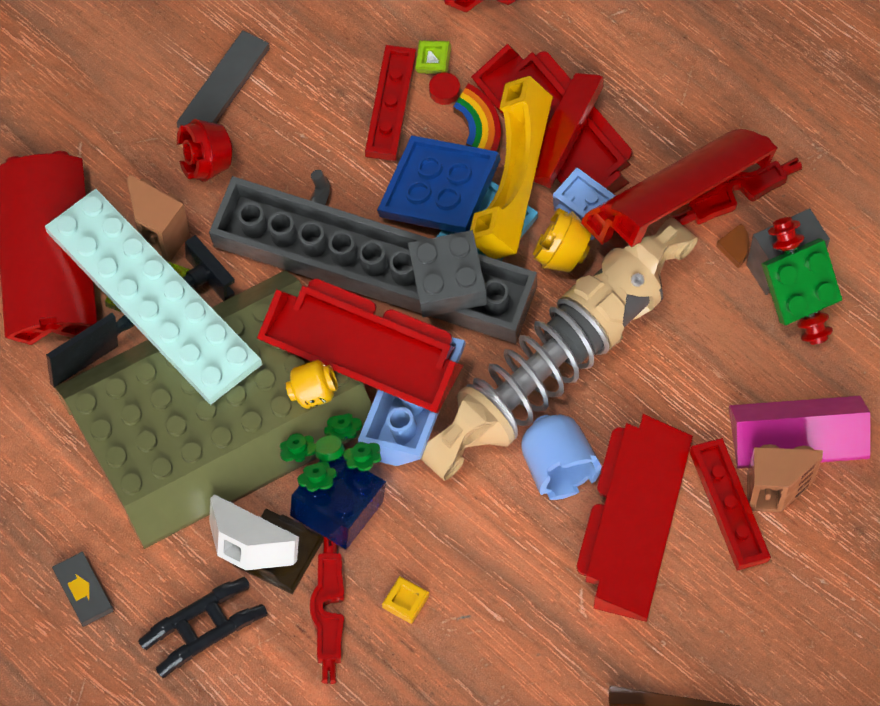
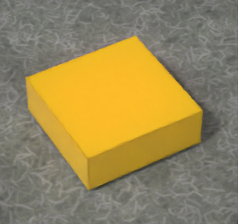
(405, 600)

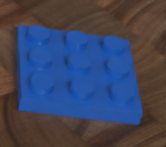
(439, 184)

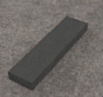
(226, 80)

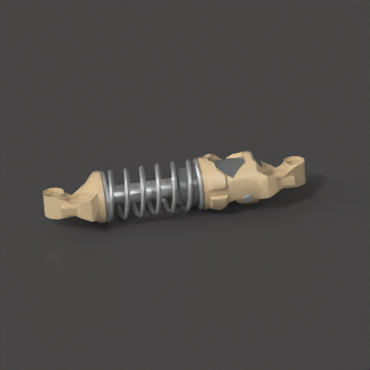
(582, 325)

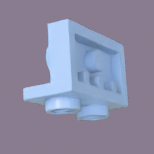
(580, 194)

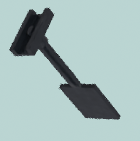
(102, 335)

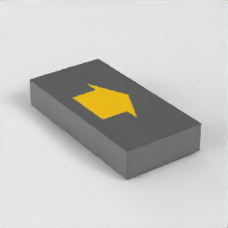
(82, 589)

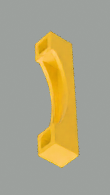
(525, 116)

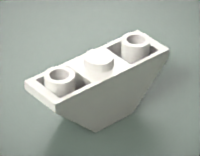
(248, 538)

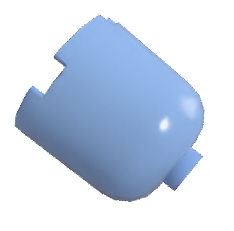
(559, 456)

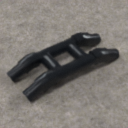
(194, 643)

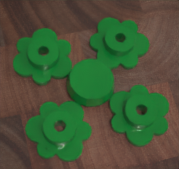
(329, 449)

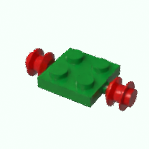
(801, 281)

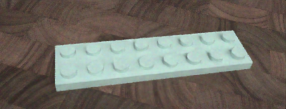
(153, 296)

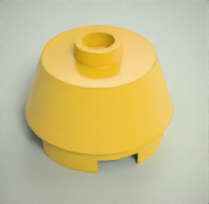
(563, 242)

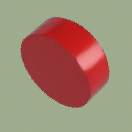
(444, 88)

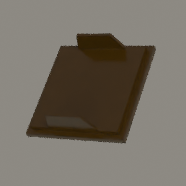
(289, 577)

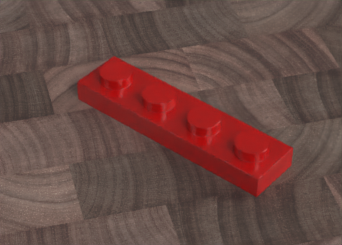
(390, 103)
(729, 504)

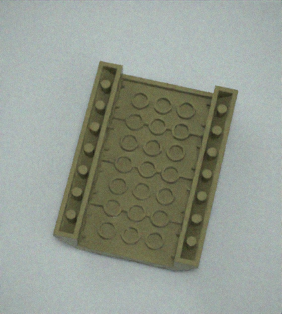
(174, 449)

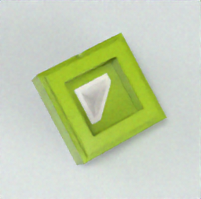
(433, 57)

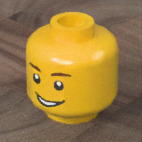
(312, 384)

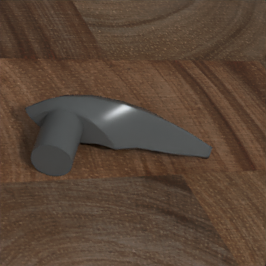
(322, 187)

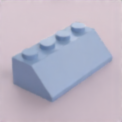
(401, 426)

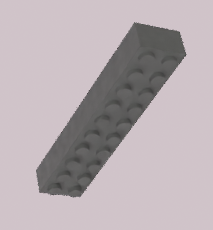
(357, 255)

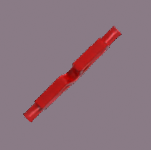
(751, 184)
(328, 624)

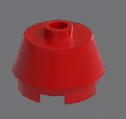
(205, 149)

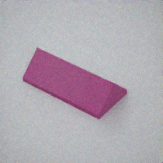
(827, 424)

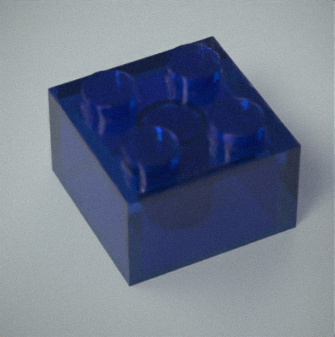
(343, 508)

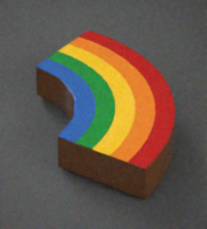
(480, 119)

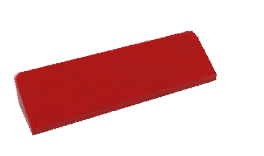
(566, 125)

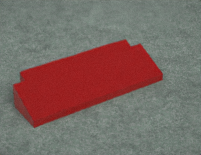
(598, 148)
(383, 352)
(631, 530)

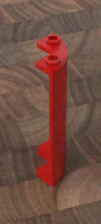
(677, 185)
(38, 279)

